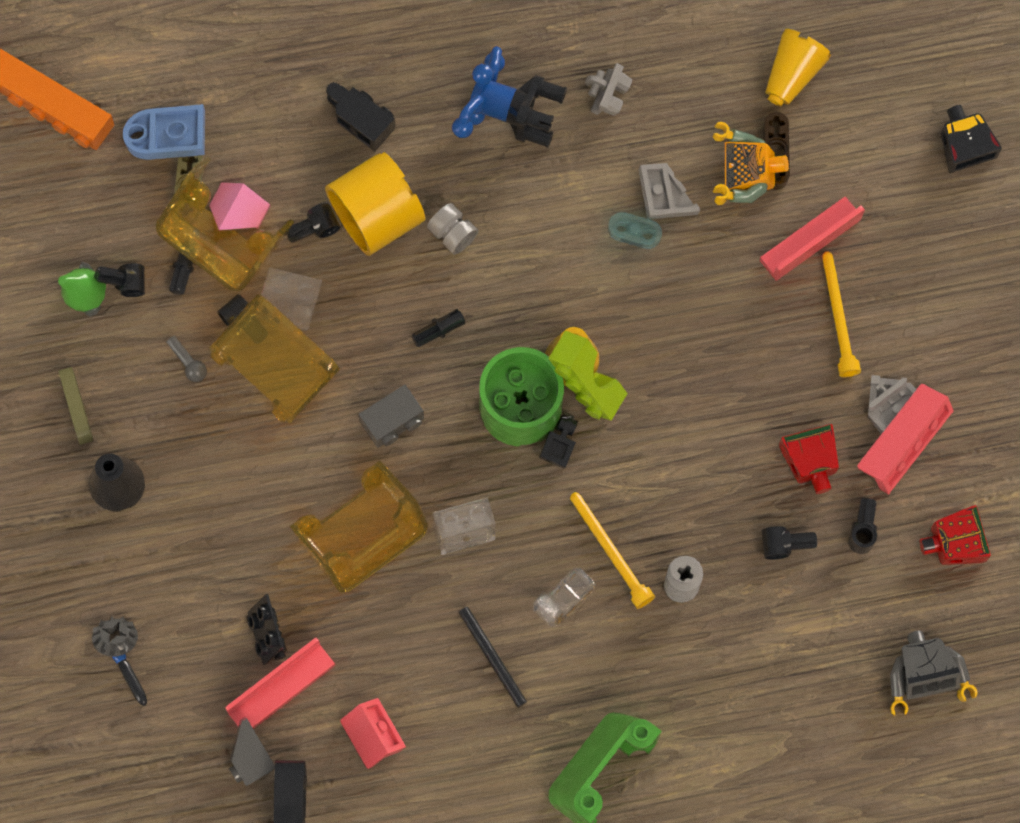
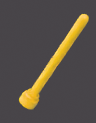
(848, 365)
(640, 594)

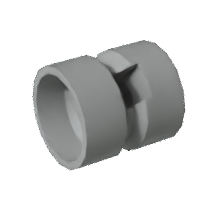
(455, 232)

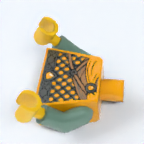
(748, 166)

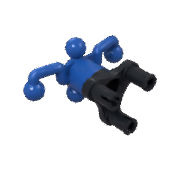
(508, 103)

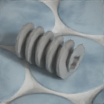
(691, 571)

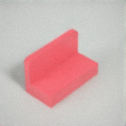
(372, 732)

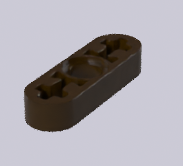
(768, 132)

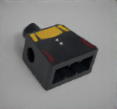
(967, 140)

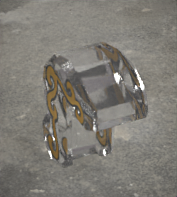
(564, 597)

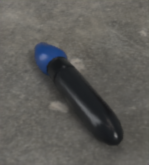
(131, 679)

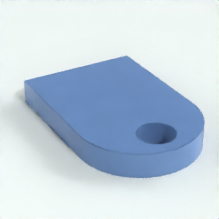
(167, 132)

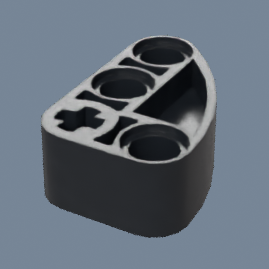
(290, 791)

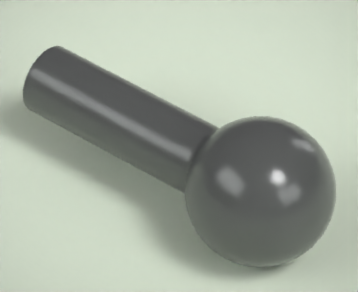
(195, 369)

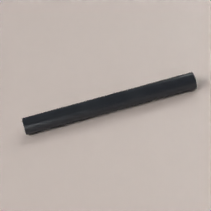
(492, 657)

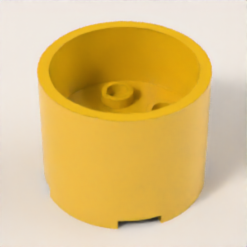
(375, 203)

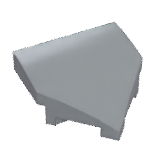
(887, 399)

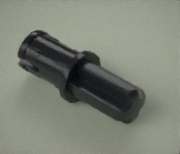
(181, 274)
(438, 328)

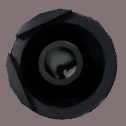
(116, 483)

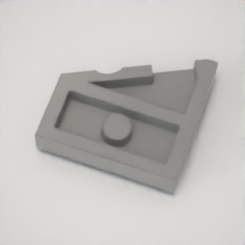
(663, 193)

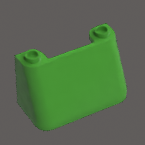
(572, 788)

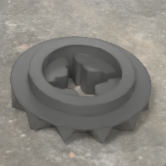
(120, 644)

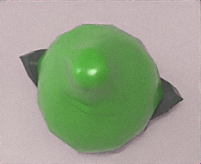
(82, 290)

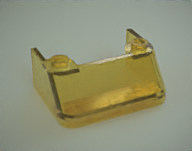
(218, 252)

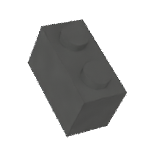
(392, 417)

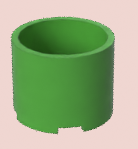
(514, 376)

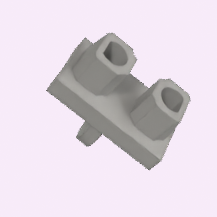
(613, 80)

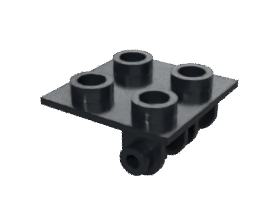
(263, 622)

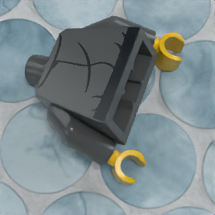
(928, 669)

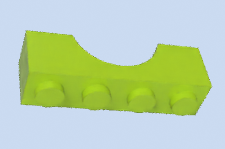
(575, 362)

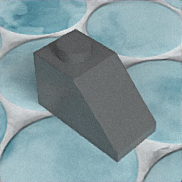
(249, 755)

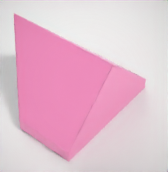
(237, 207)

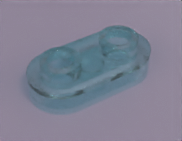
(636, 227)

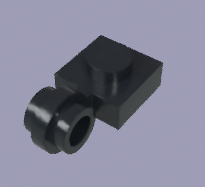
(558, 447)

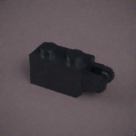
(361, 115)

